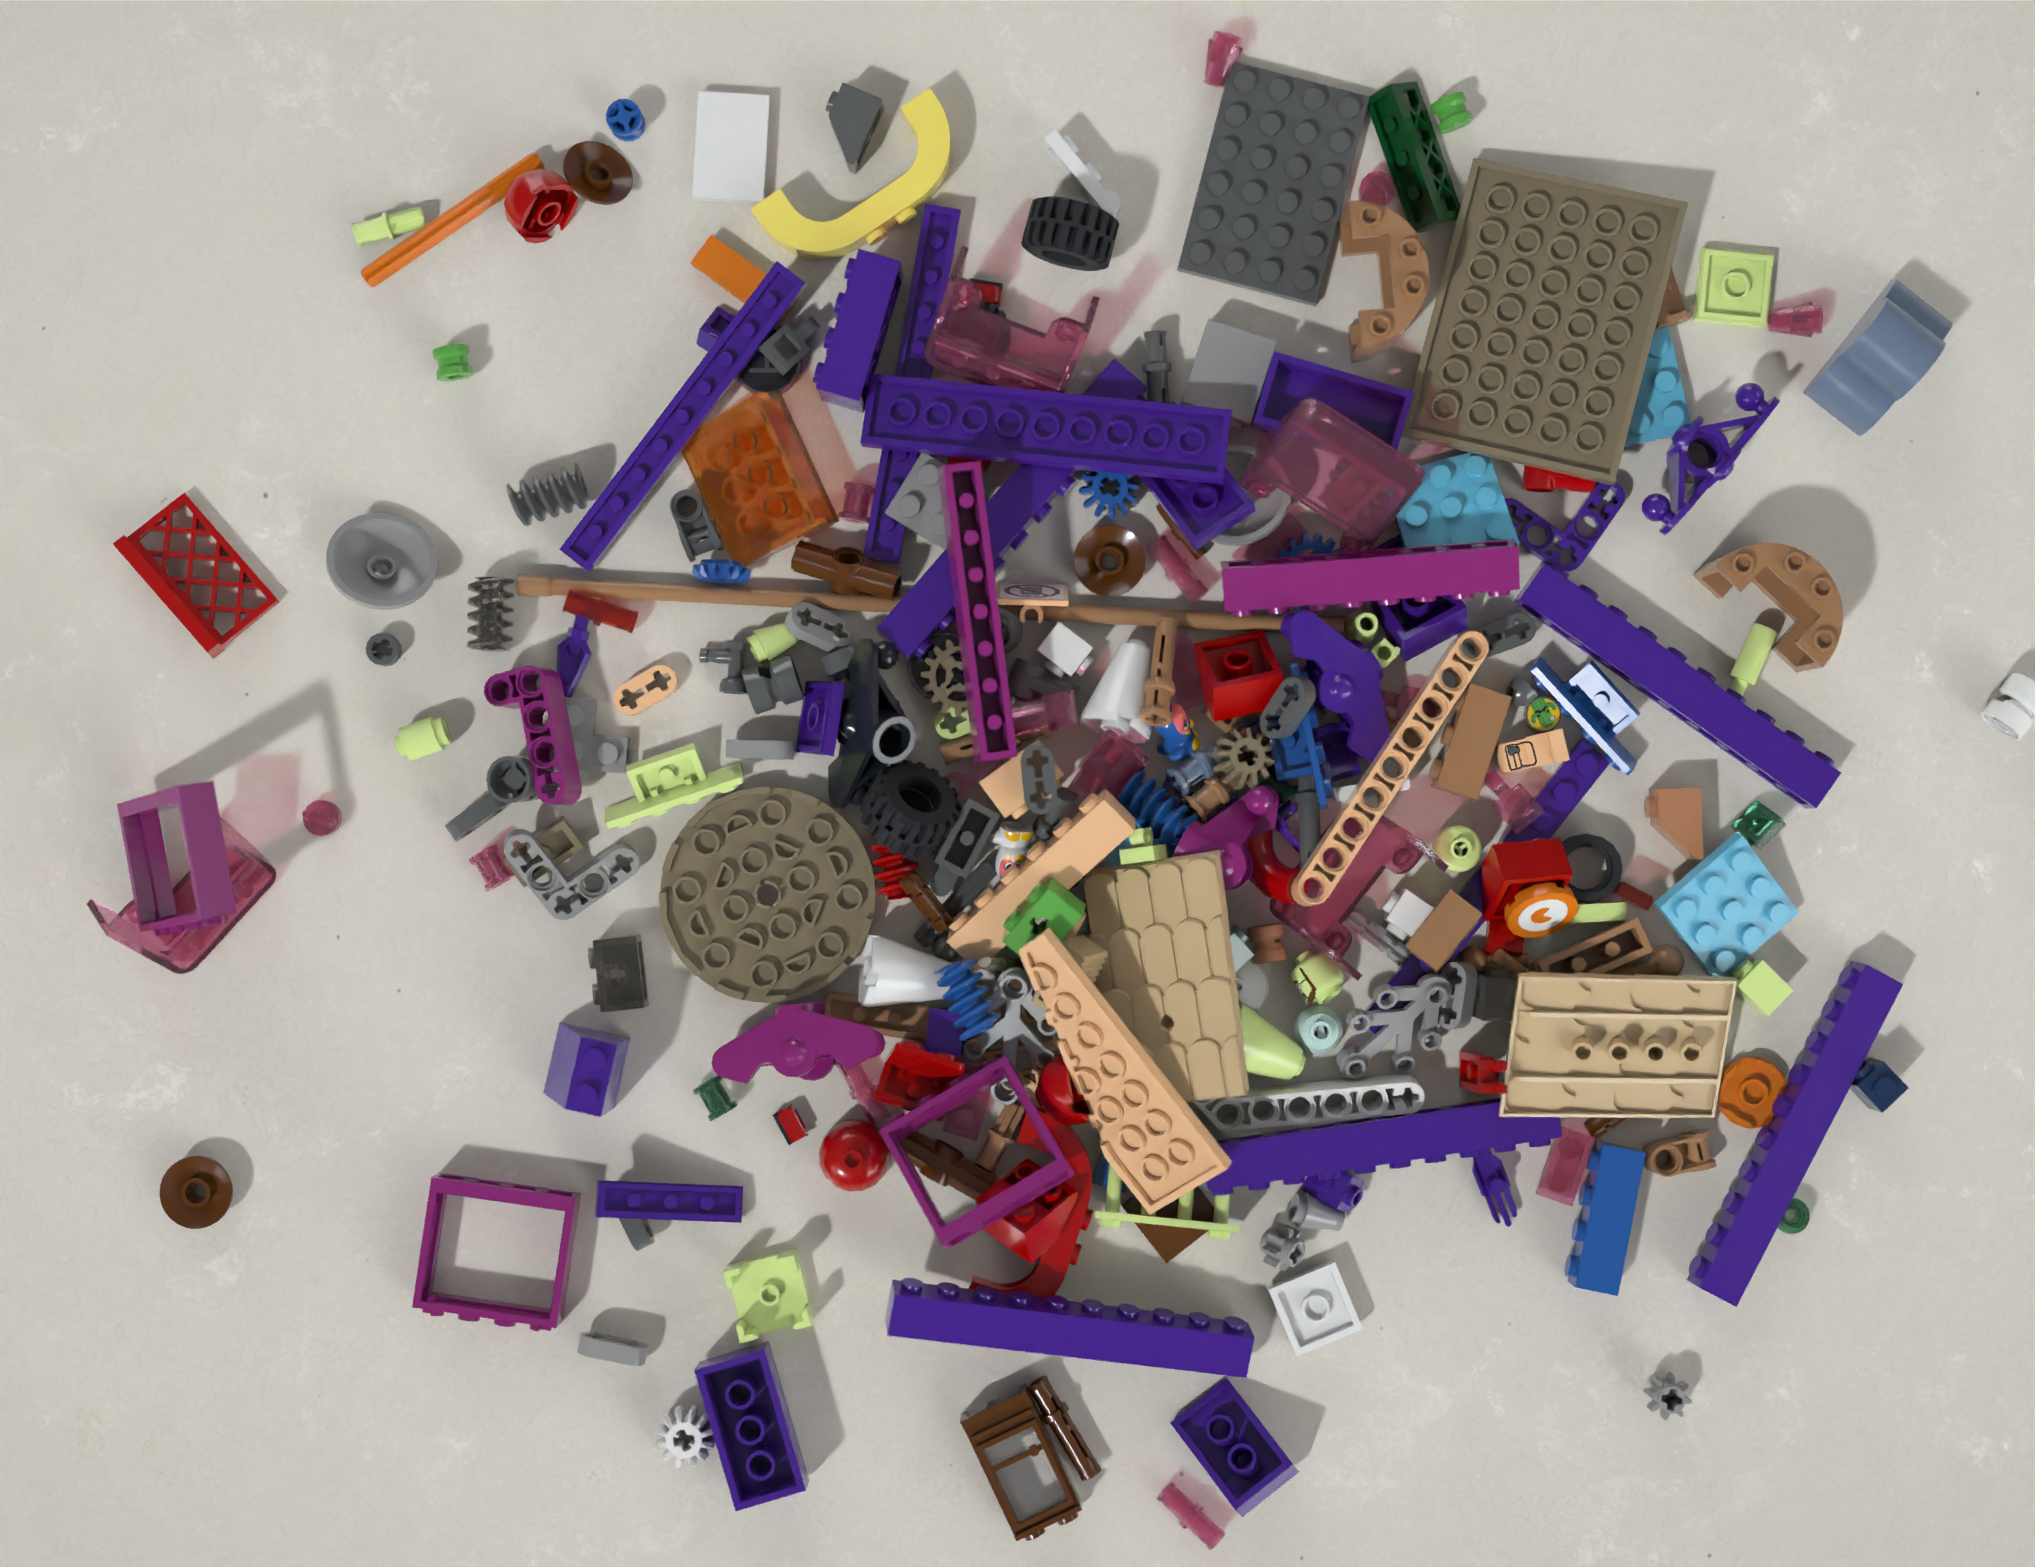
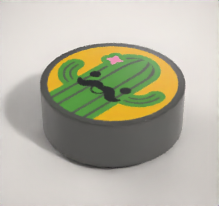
(1542, 714)

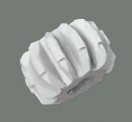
(678, 1446)

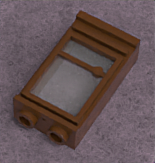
(1022, 1465)

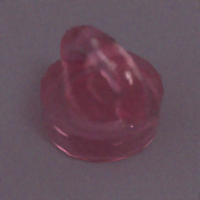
(1376, 188)
(322, 817)

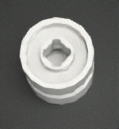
(2014, 709)

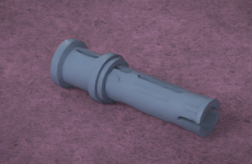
(1201, 763)

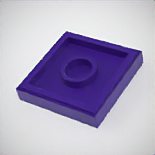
(820, 718)

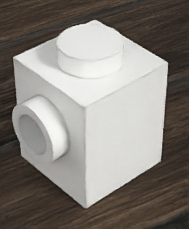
(1065, 652)
(1405, 913)

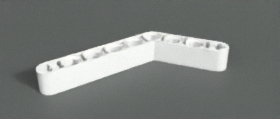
(1315, 1108)

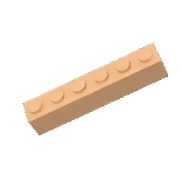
(1065, 857)

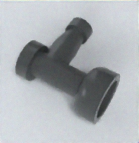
(734, 658)
(1046, 822)

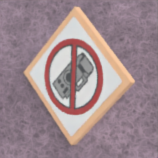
(1032, 596)

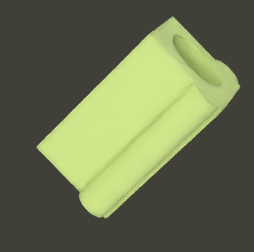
(1384, 652)

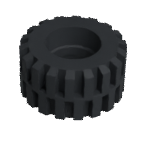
(1070, 233)
(910, 809)

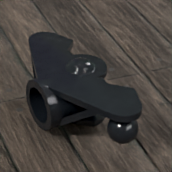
(871, 725)

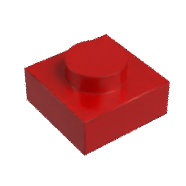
(1500, 937)

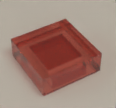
(1633, 896)

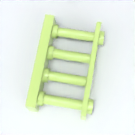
(1112, 1218)

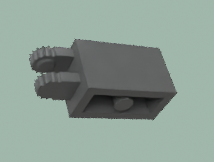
(962, 845)

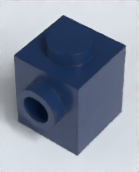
(1877, 1085)

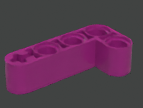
(541, 737)

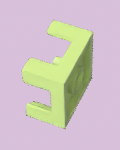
(769, 1294)

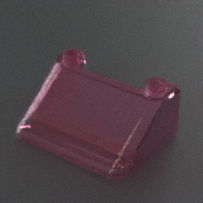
(1334, 471)

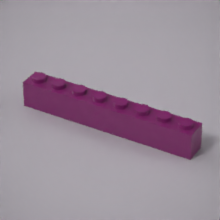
(1370, 576)
(977, 611)

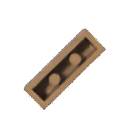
(1469, 742)
(1599, 951)

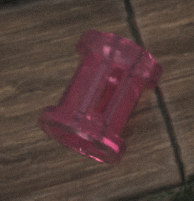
(856, 502)
(491, 867)

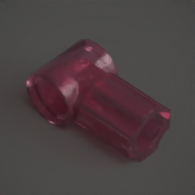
(1051, 712)

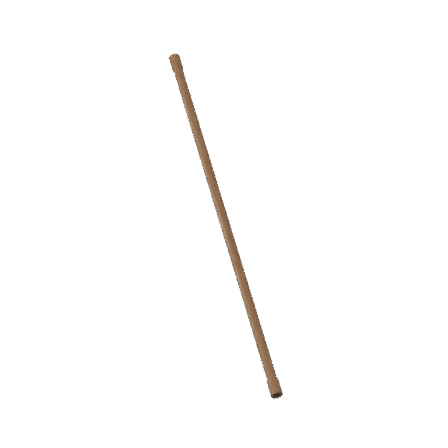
(548, 585)

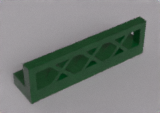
(1409, 156)

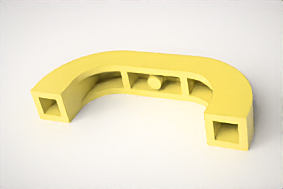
(879, 212)

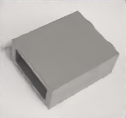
(1229, 371)

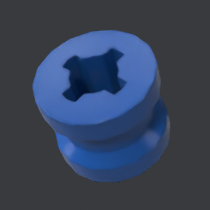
(622, 112)

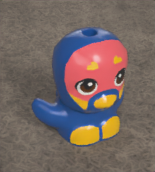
(1178, 736)

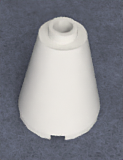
(1120, 694)
(897, 974)

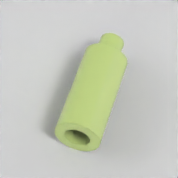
(1752, 657)

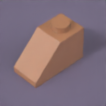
(1678, 818)

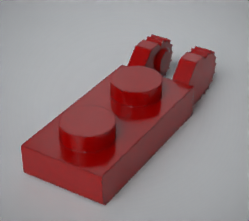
(1481, 1073)

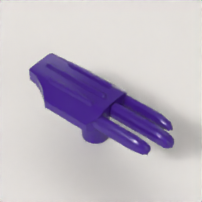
(1284, 814)
(1492, 1181)

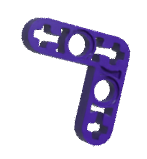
(1569, 536)

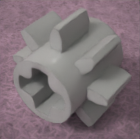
(1282, 1246)
(1672, 1404)

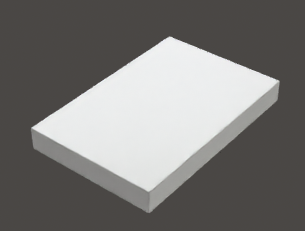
(731, 147)

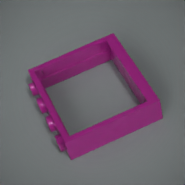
(205, 856)
(1004, 1203)
(471, 1308)

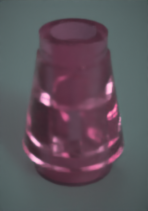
(1221, 58)
(1798, 319)

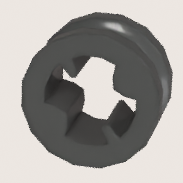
(381, 638)

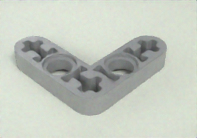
(562, 885)

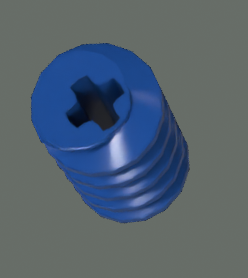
(1153, 812)
(967, 998)

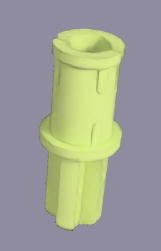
(388, 226)

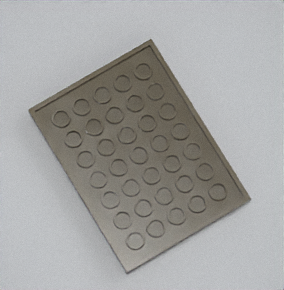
(1544, 320)

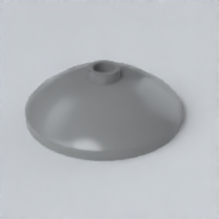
(1268, 511)
(387, 545)

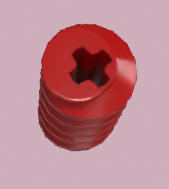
(894, 869)

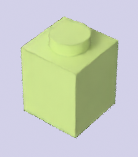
(1760, 986)

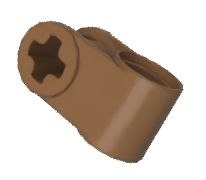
(1685, 1153)

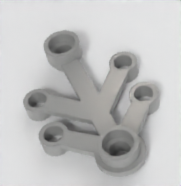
(1398, 1023)
(1013, 1028)

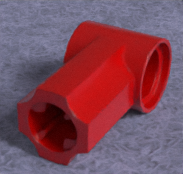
(1547, 481)

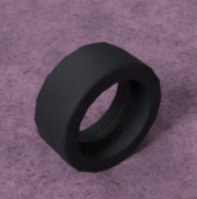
(1612, 860)

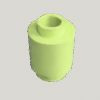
(423, 738)

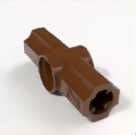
(847, 570)
(947, 1165)

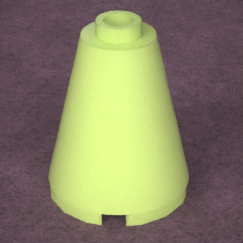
(1267, 1048)

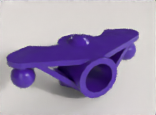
(1720, 453)
(1343, 677)

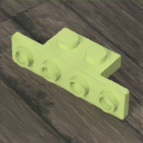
(668, 782)

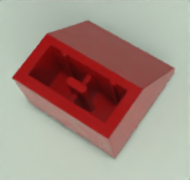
(1038, 1223)

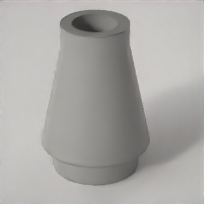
(1314, 1214)

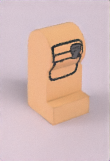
(1532, 751)

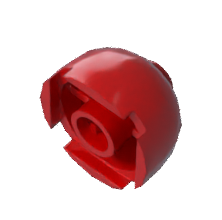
(539, 203)
(1059, 1096)
(854, 1155)

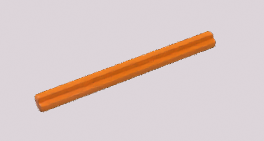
(447, 222)

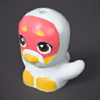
(1014, 844)

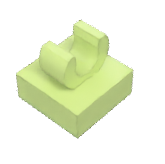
(1142, 848)

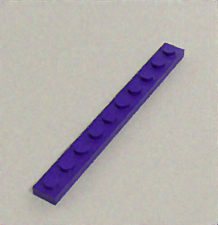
(926, 293)
(683, 416)
(1558, 800)

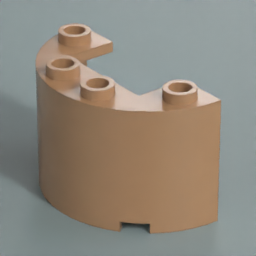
(1402, 274)
(1796, 586)

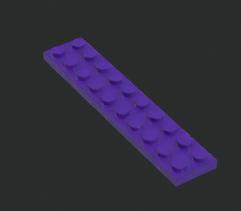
(1046, 428)

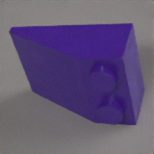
(1419, 625)
(1234, 1447)

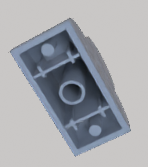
(1880, 358)

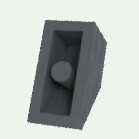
(854, 121)

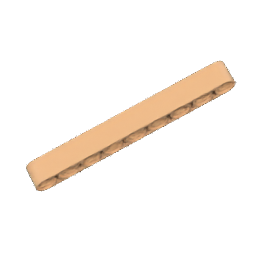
(1405, 759)

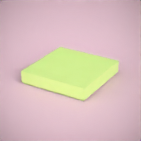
(1733, 287)

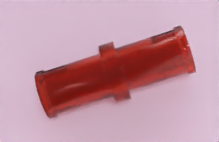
(600, 611)

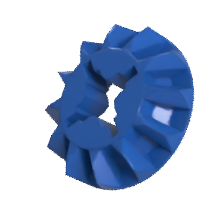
(721, 571)

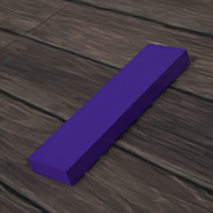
(668, 1201)

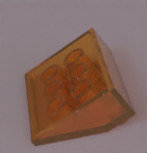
(758, 479)

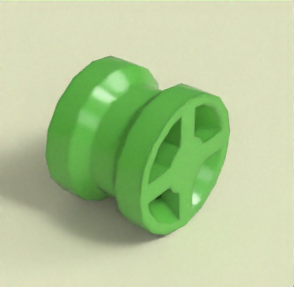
(1451, 112)
(452, 362)

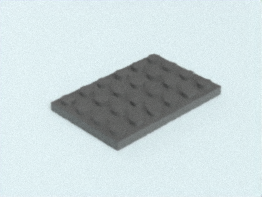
(1273, 183)

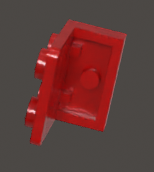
(914, 1074)

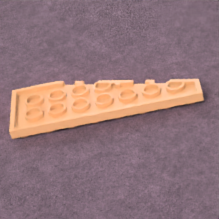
(1139, 1114)

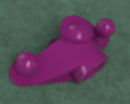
(1232, 832)
(798, 1044)

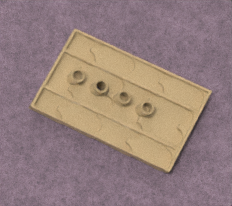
(1172, 968)
(1587, 1039)

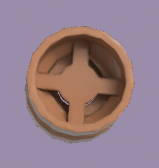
(1267, 943)

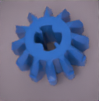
(1108, 501)

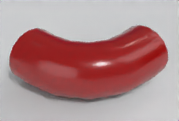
(1269, 872)

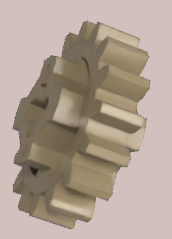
(949, 665)

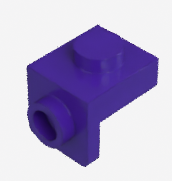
(1340, 760)
(1340, 1193)

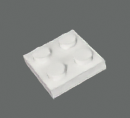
(1315, 1308)

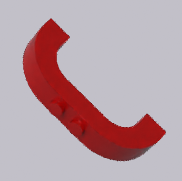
(1053, 1264)

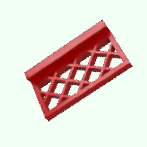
(173, 596)

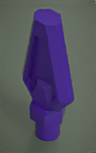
(573, 655)

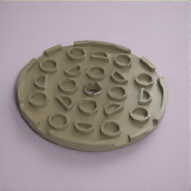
(715, 907)

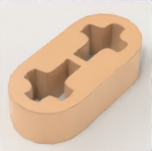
(642, 682)

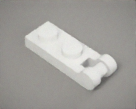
(1082, 176)

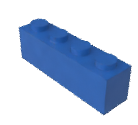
(1605, 1217)

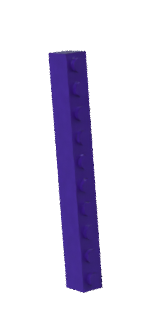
(1009, 514)
(1678, 686)
(1796, 1132)
(1376, 1141)
(1068, 1328)

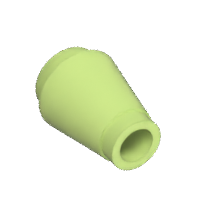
(1354, 631)
(770, 642)

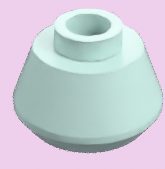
(1315, 1019)

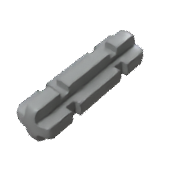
(1377, 935)

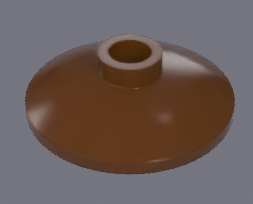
(597, 172)
(1115, 542)
(179, 1194)

